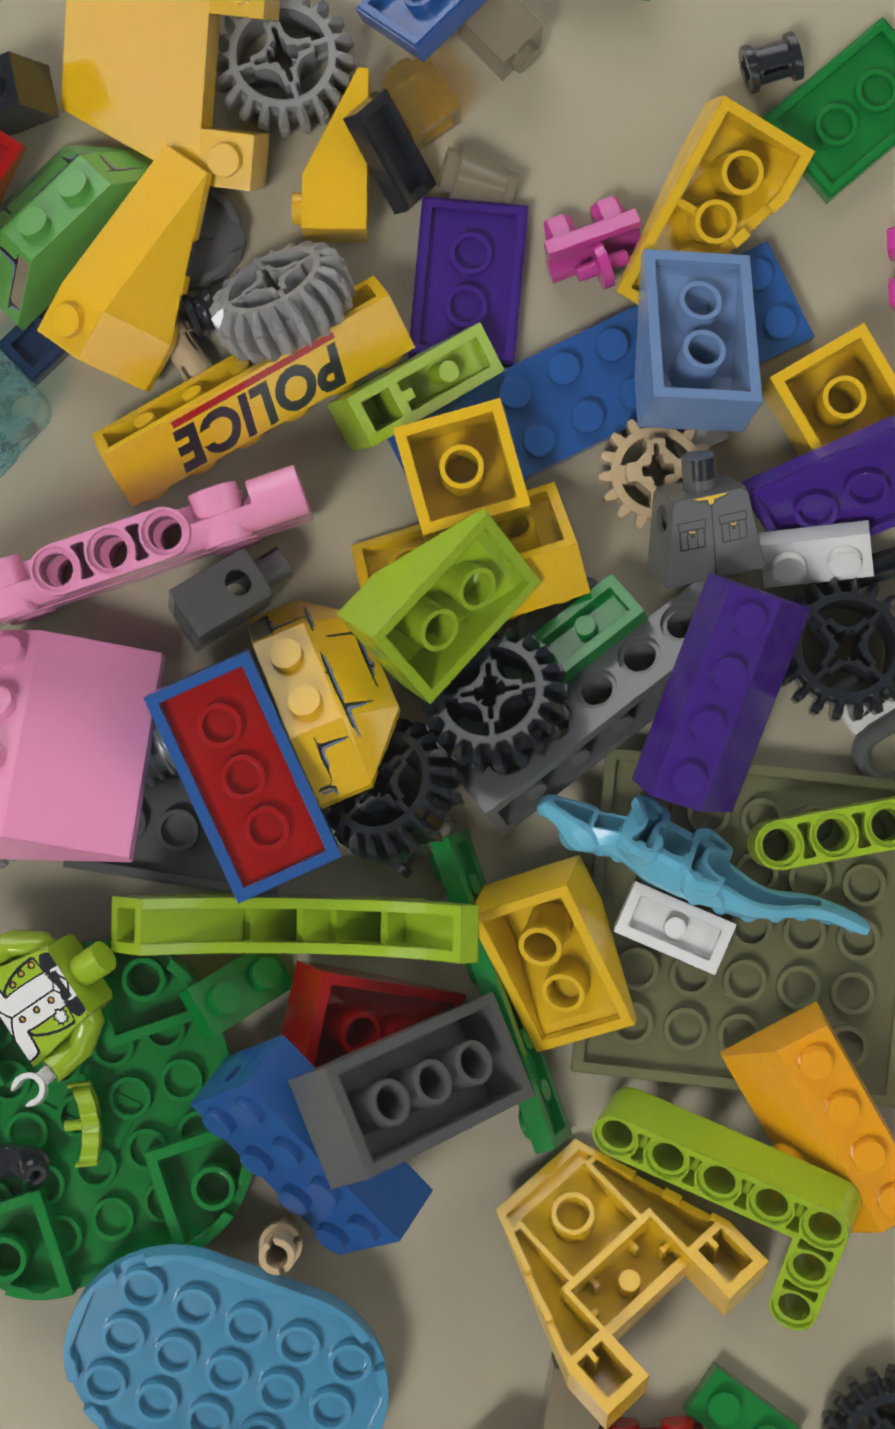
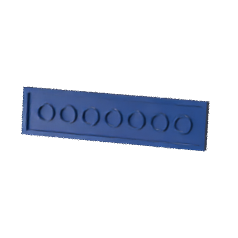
(586, 384)

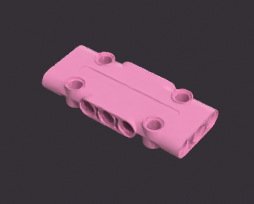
(214, 523)

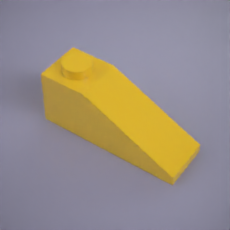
(336, 178)

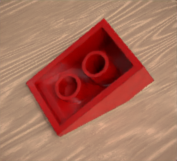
(346, 1009)

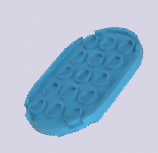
(220, 1345)

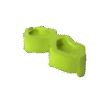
(89, 1122)

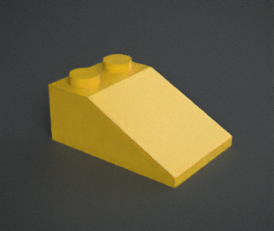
(555, 953)

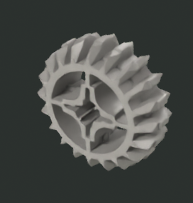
(266, 71)
(282, 302)

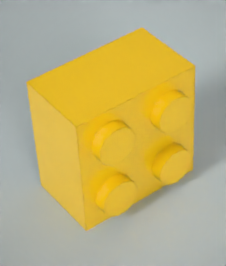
(832, 391)
(462, 466)

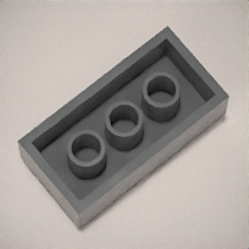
(411, 1090)

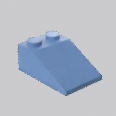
(696, 342)

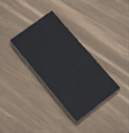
(390, 151)

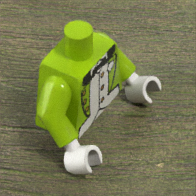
(53, 1001)

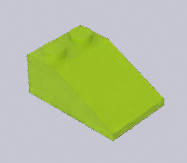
(440, 604)

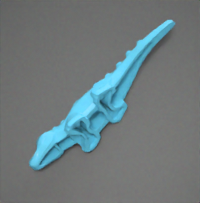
(684, 862)

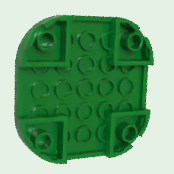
(170, 1173)

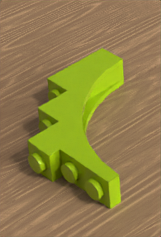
(295, 925)

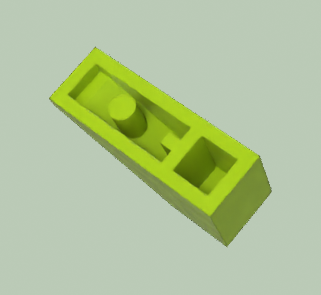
(415, 388)

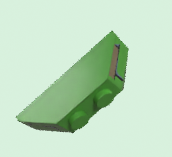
(57, 219)

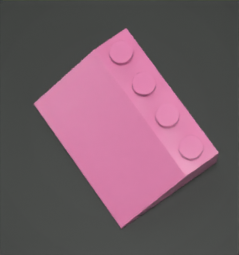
(73, 745)

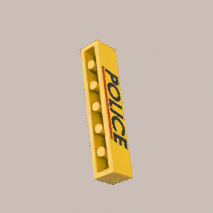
(242, 400)

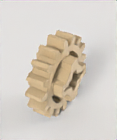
(631, 475)

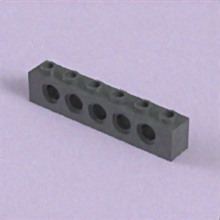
(591, 728)

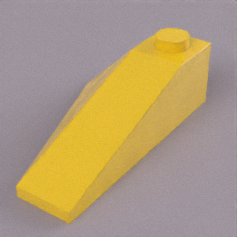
(720, 186)
(128, 285)

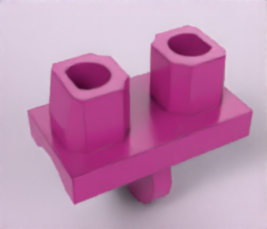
(593, 248)

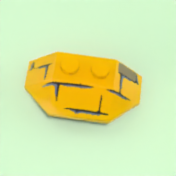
(327, 696)

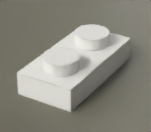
(816, 554)
(674, 927)

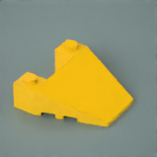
(151, 79)
(602, 1254)

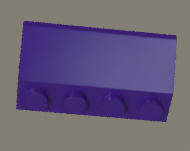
(719, 695)

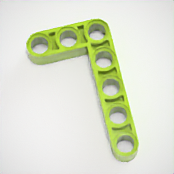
(802, 829)
(747, 1179)

